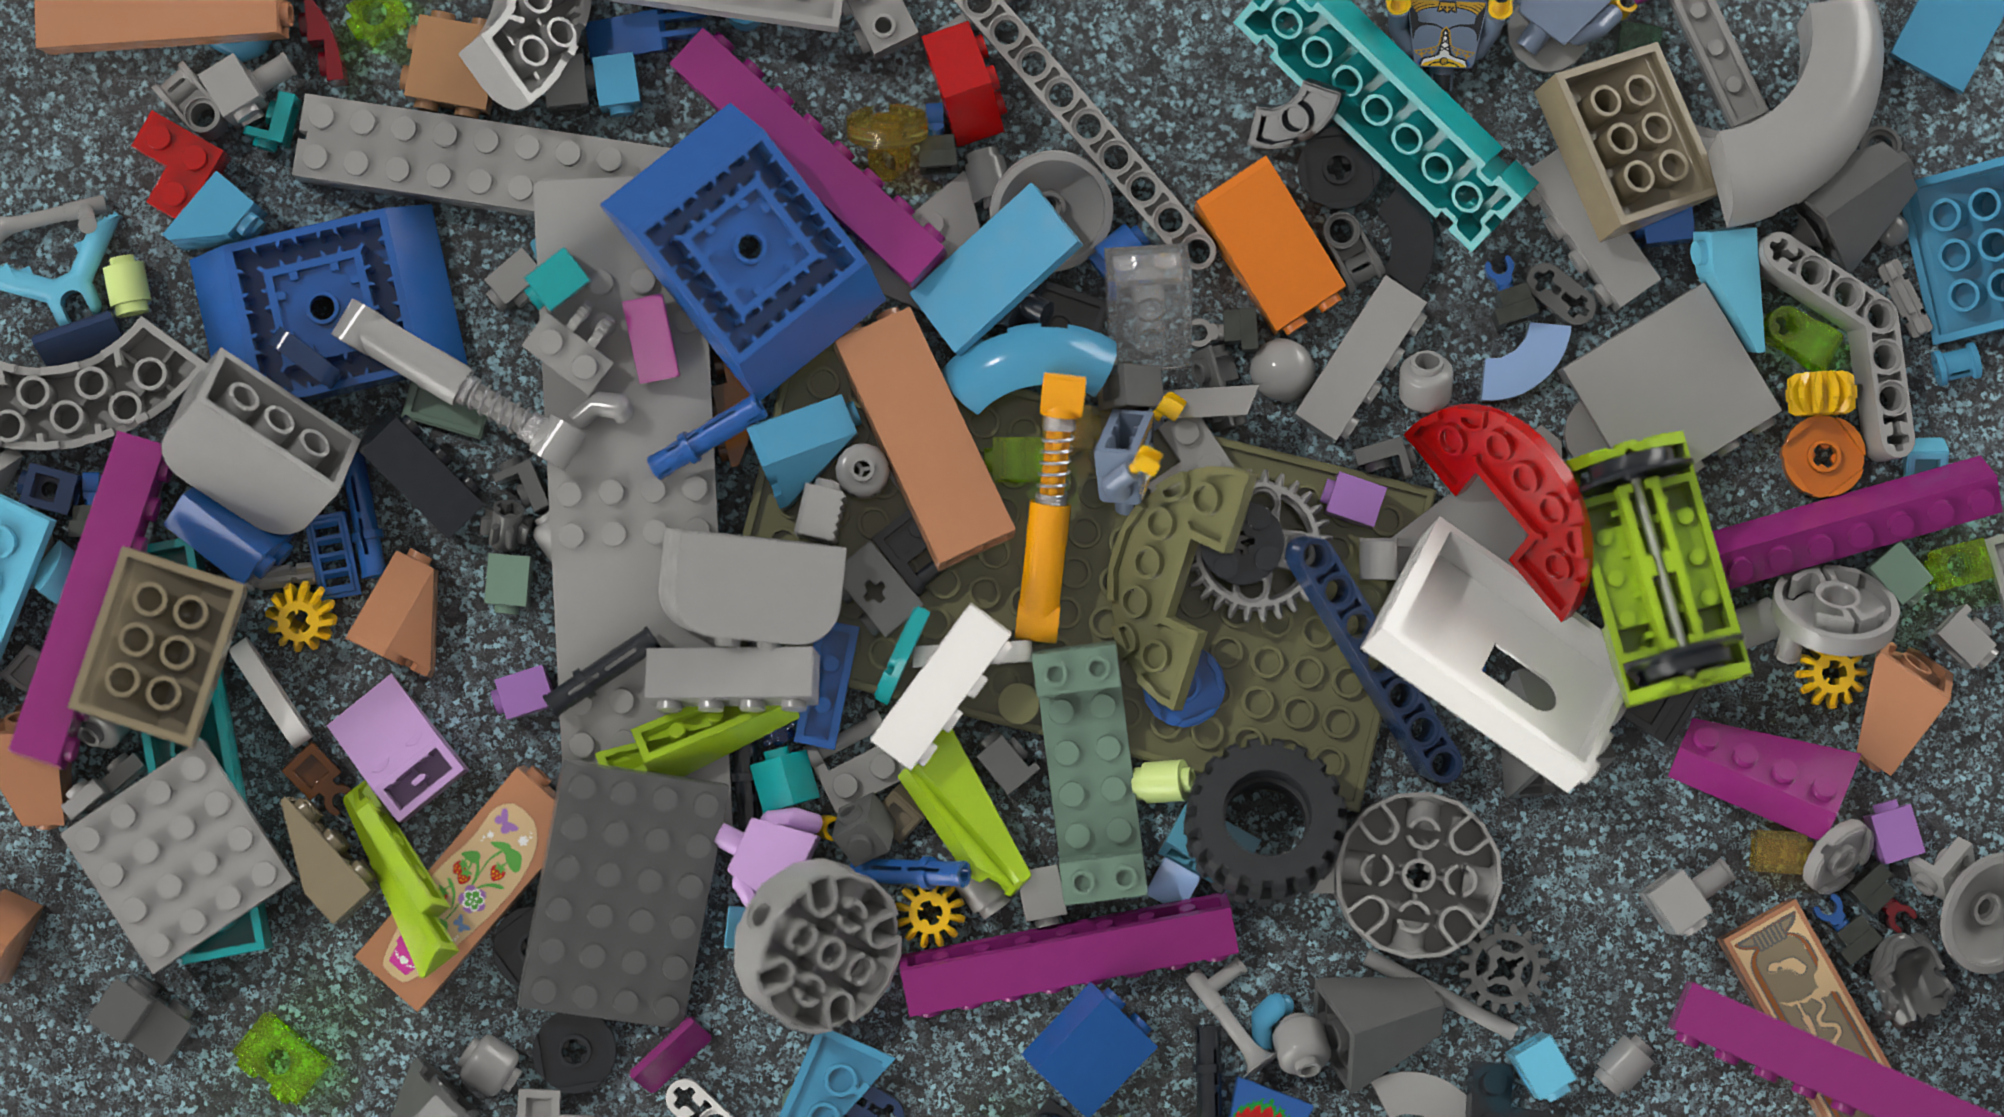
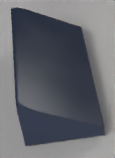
(78, 339)

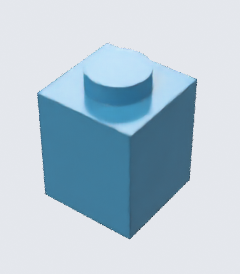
(617, 84)

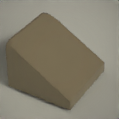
(904, 811)

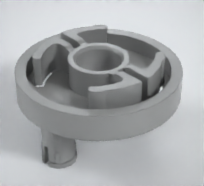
(1837, 616)

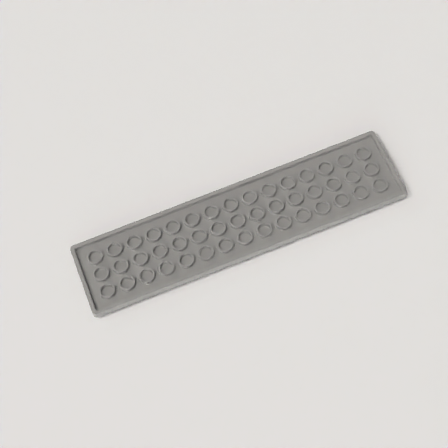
(608, 503)

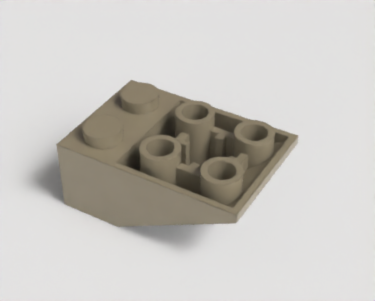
(326, 868)

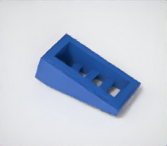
(318, 559)

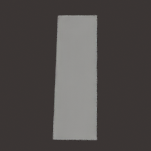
(1216, 401)

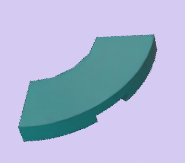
(901, 655)

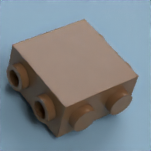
(437, 72)

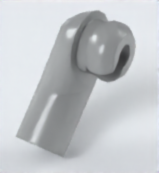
(605, 405)

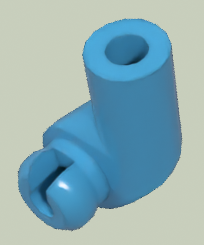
(243, 50)

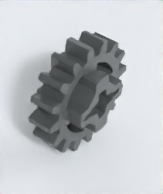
(1513, 984)

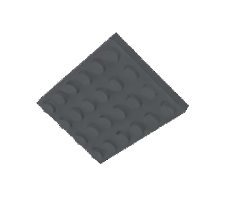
(622, 894)

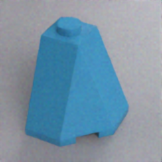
(803, 445)

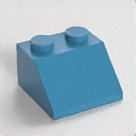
(216, 217)

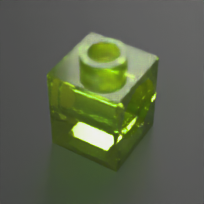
(396, 19)
(1014, 459)
(1976, 564)

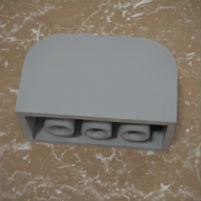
(256, 447)
(750, 587)

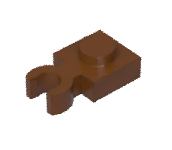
(315, 774)

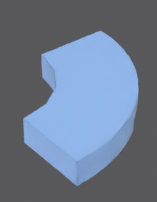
(1526, 365)

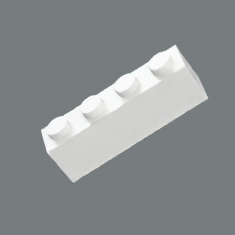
(941, 686)

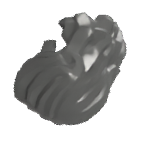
(1909, 979)

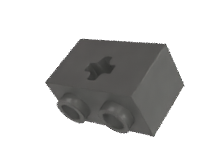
(894, 611)

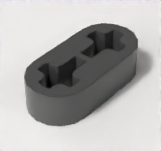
(1565, 286)

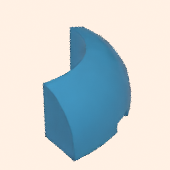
(1023, 356)

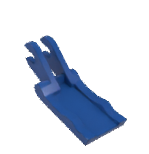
(638, 32)

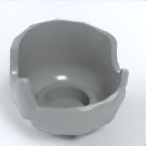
(1282, 370)

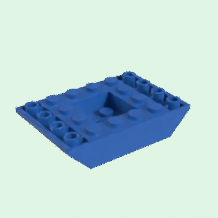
(271, 281)
(760, 312)

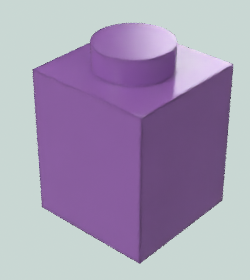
(1353, 500)
(522, 692)
(1894, 832)

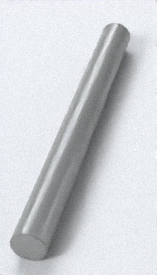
(1452, 1000)

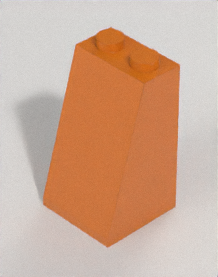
(1270, 247)

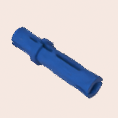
(692, 445)
(364, 521)
(925, 872)

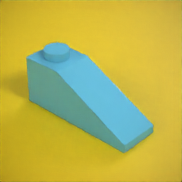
(1731, 270)

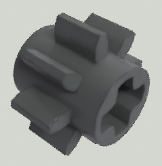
(506, 525)

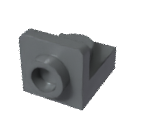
(1377, 457)
(532, 489)

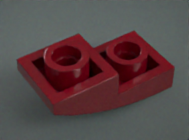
(320, 34)

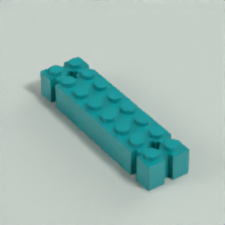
(1394, 111)

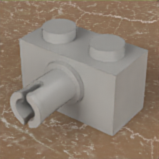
(242, 92)
(1680, 901)

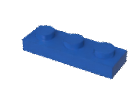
(821, 722)

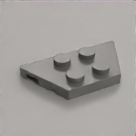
(952, 215)

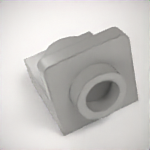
(1947, 867)

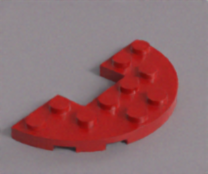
(1531, 485)

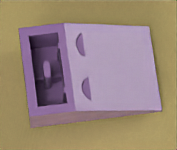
(397, 749)

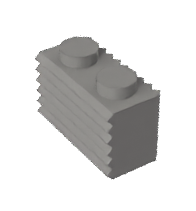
(821, 512)

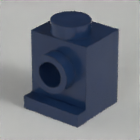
(33, 484)

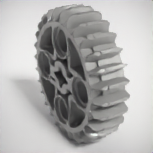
(1263, 603)

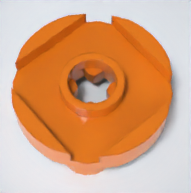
(1825, 432)

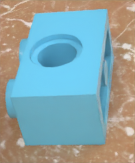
(1541, 1067)

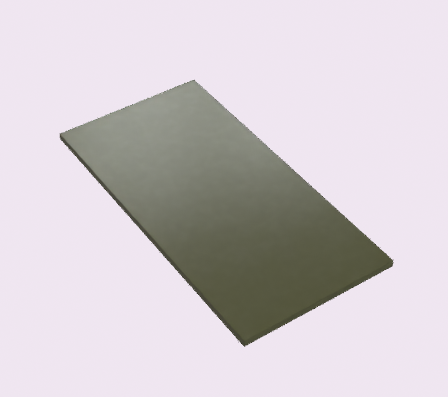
(1278, 674)

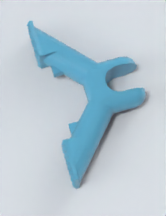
(77, 280)

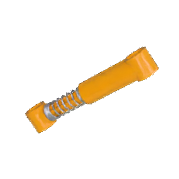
(1049, 513)

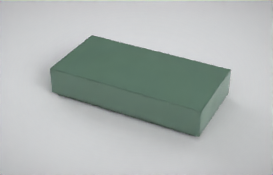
(435, 412)

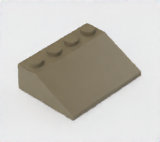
(1627, 140)
(158, 647)

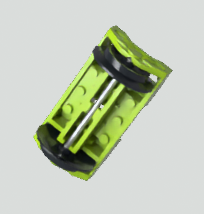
(1650, 531)

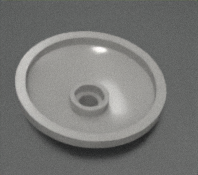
(1076, 190)
(1975, 916)

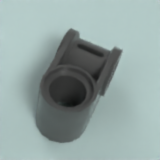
(1351, 254)

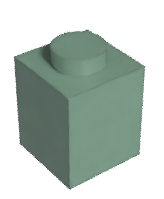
(1900, 574)
(508, 582)

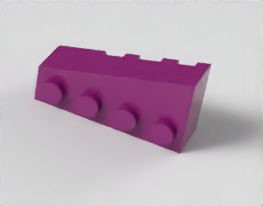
(1767, 774)

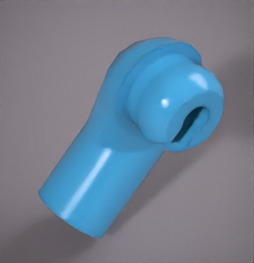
(1266, 1015)

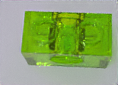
(306, 1062)

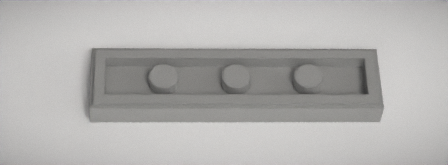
(1720, 61)

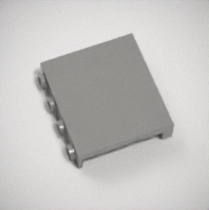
(1674, 375)

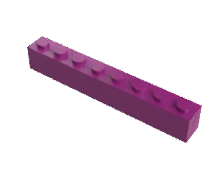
(827, 169)
(117, 518)
(1857, 521)
(1068, 955)
(1807, 1060)

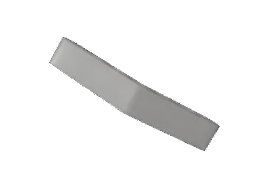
(1862, 338)

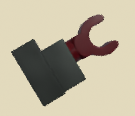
(1874, 893)

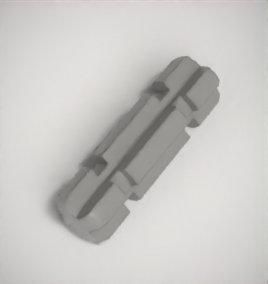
(1905, 298)
(283, 574)

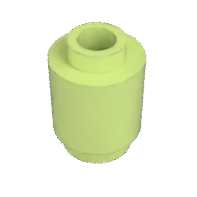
(127, 286)
(1163, 781)

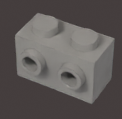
(882, 25)

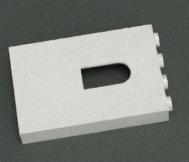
(1448, 617)

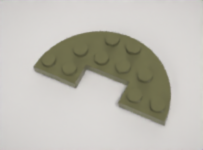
(1153, 565)

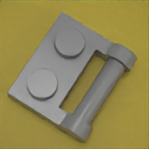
(860, 775)

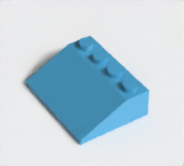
(1960, 249)

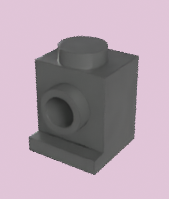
(1005, 761)

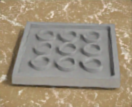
(177, 856)

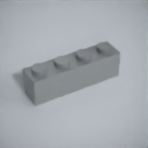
(1613, 265)
(1360, 359)
(732, 678)

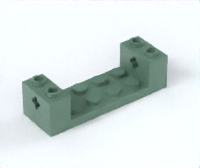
(1090, 772)

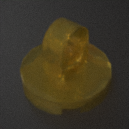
(888, 133)

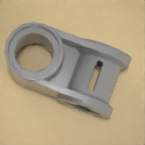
(188, 98)

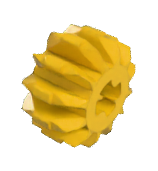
(1821, 393)
(314, 626)
(1839, 685)
(924, 925)

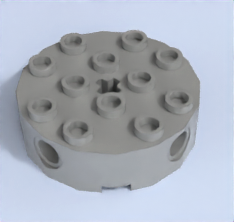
(1441, 910)
(817, 945)

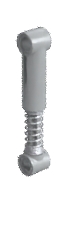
(454, 382)

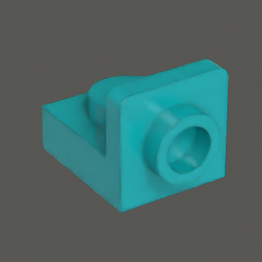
(282, 118)

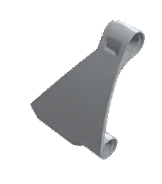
(1472, 512)

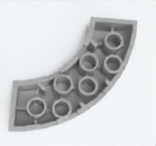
(525, 47)
(1817, 125)
(96, 396)

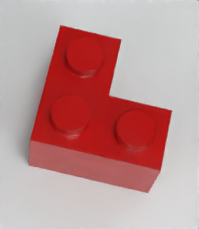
(965, 83)
(186, 159)

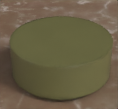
(1018, 703)

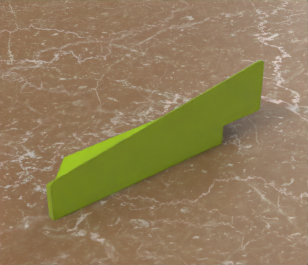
(693, 739)
(964, 814)
(403, 880)

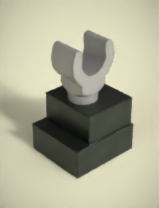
(1238, 328)

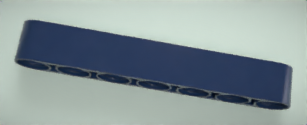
(1381, 680)

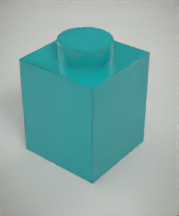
(556, 281)
(784, 779)

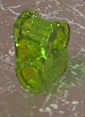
(1808, 340)

